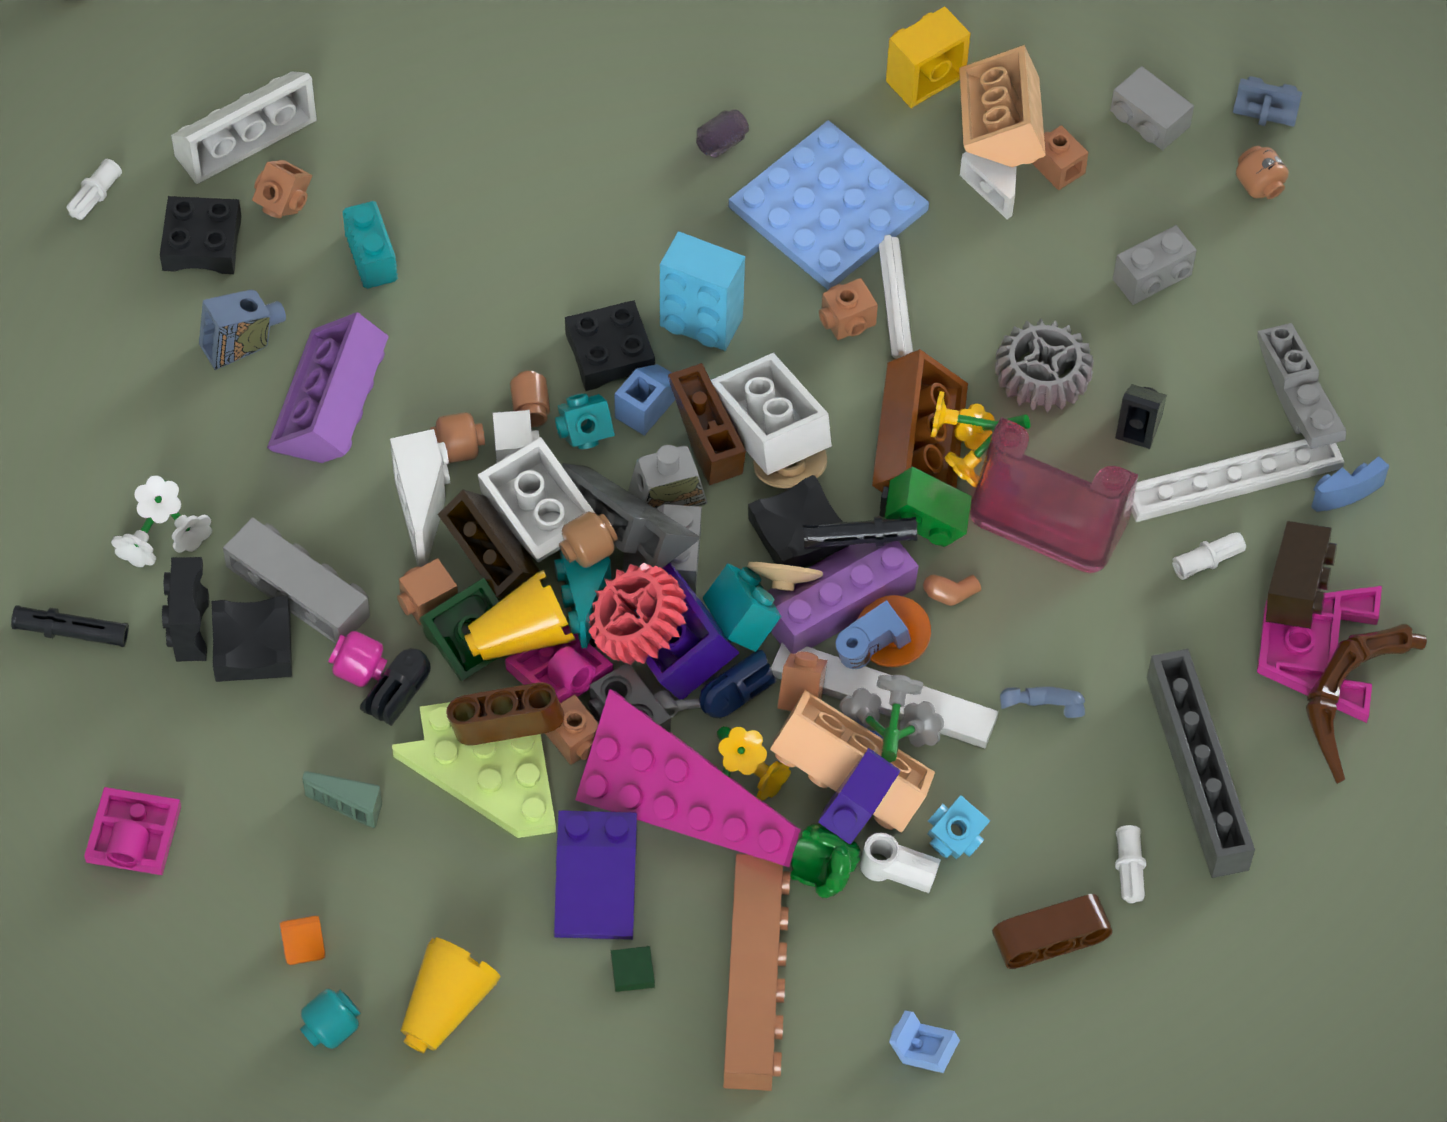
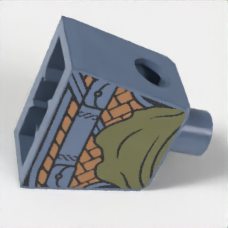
(236, 326)

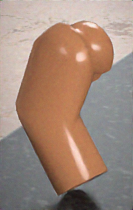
(950, 592)

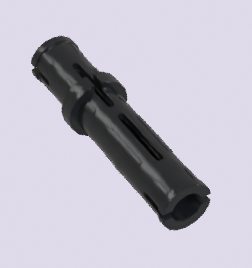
(861, 532)
(67, 625)

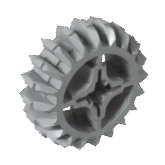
(1051, 353)

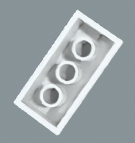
(245, 126)

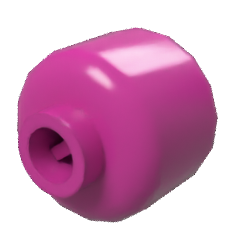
(357, 659)

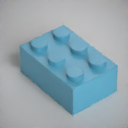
(701, 291)

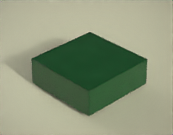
(632, 969)

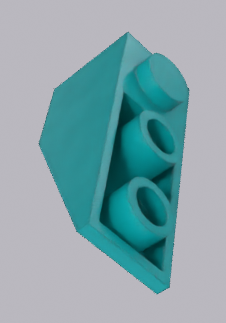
(580, 592)

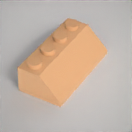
(1003, 108)
(830, 746)

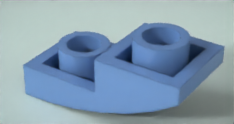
(1345, 489)

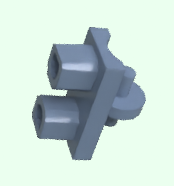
(1267, 101)

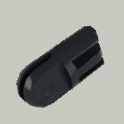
(397, 686)

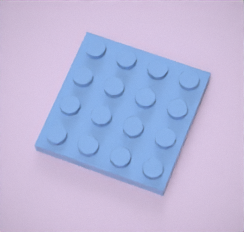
(828, 204)

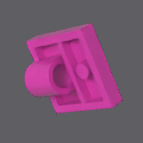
(562, 666)
(133, 831)

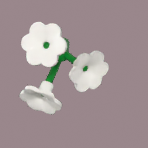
(156, 503)

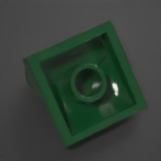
(449, 624)

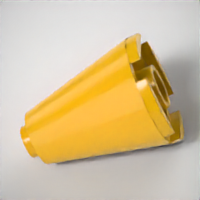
(519, 622)
(444, 994)

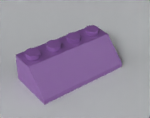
(329, 390)
(848, 585)

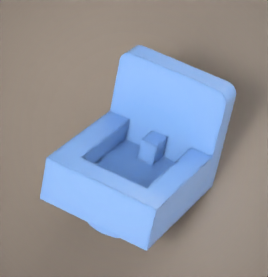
(923, 1044)

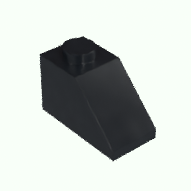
(1140, 415)

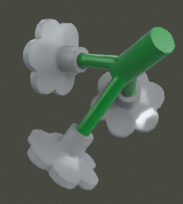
(919, 720)

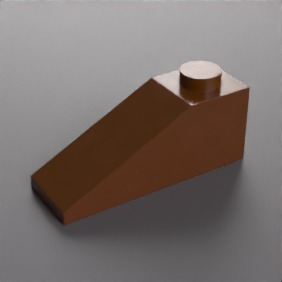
(707, 425)

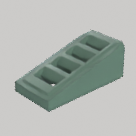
(350, 797)

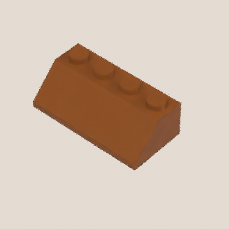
(908, 419)

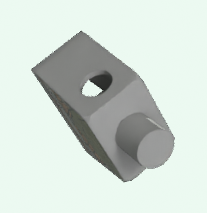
(667, 478)

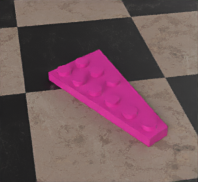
(672, 786)

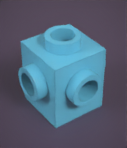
(969, 821)

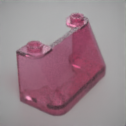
(1049, 507)

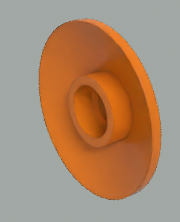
(919, 629)

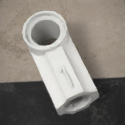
(902, 863)

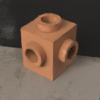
(281, 188)
(848, 309)

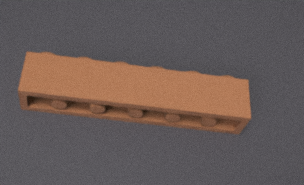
(754, 973)

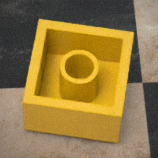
(927, 56)

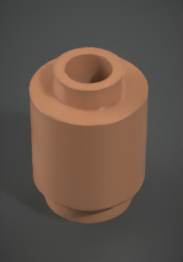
(531, 393)

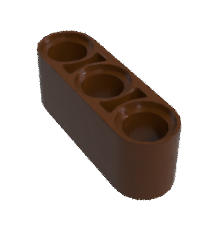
(505, 713)
(1052, 931)

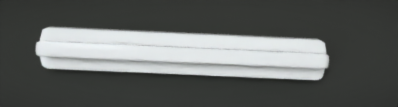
(895, 297)

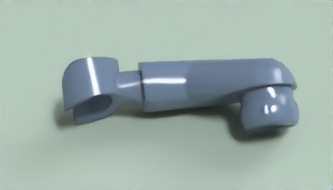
(1036, 696)

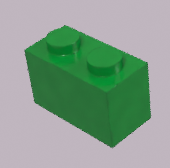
(938, 507)

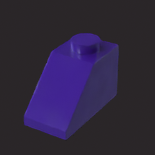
(858, 796)

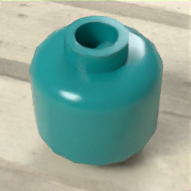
(329, 1018)

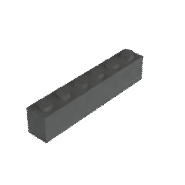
(1200, 763)

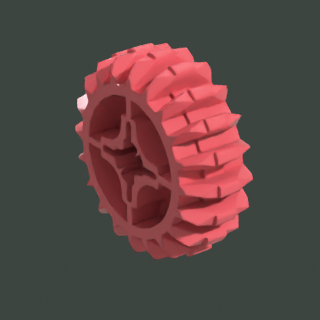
(658, 604)

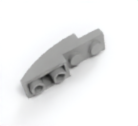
(1298, 387)

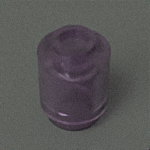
(722, 133)

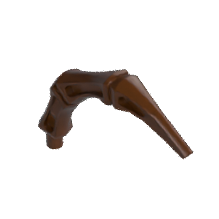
(1346, 658)

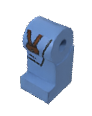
(869, 635)

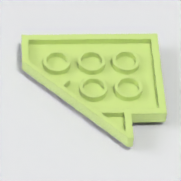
(496, 778)

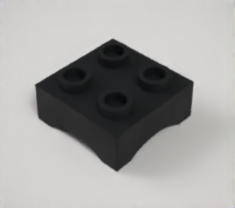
(200, 234)
(608, 343)
(781, 522)
(185, 608)
(251, 639)

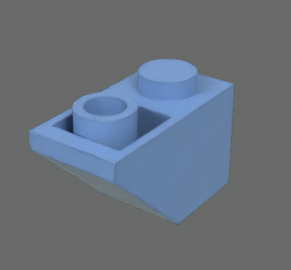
(644, 398)

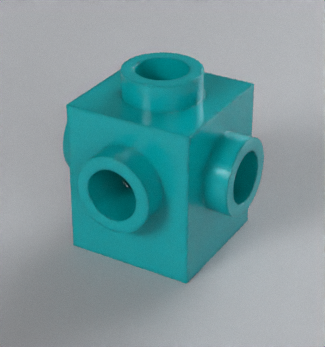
(584, 420)

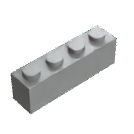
(287, 570)

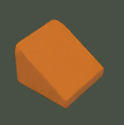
(302, 940)

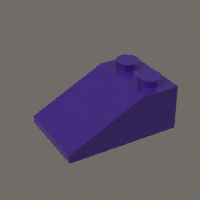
(698, 650)
(595, 875)

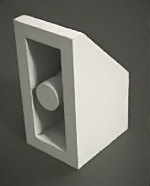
(991, 180)

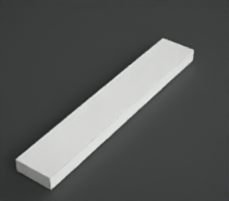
(1232, 478)
(961, 717)

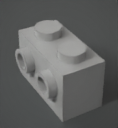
(1154, 264)

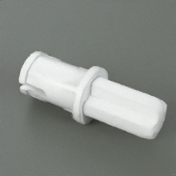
(94, 189)
(1208, 555)
(1130, 863)

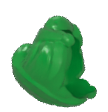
(823, 860)

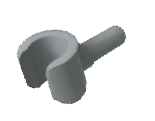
(671, 706)

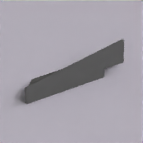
(633, 520)

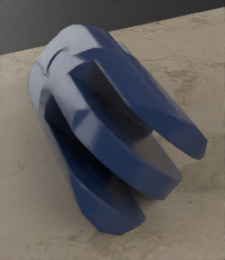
(737, 686)

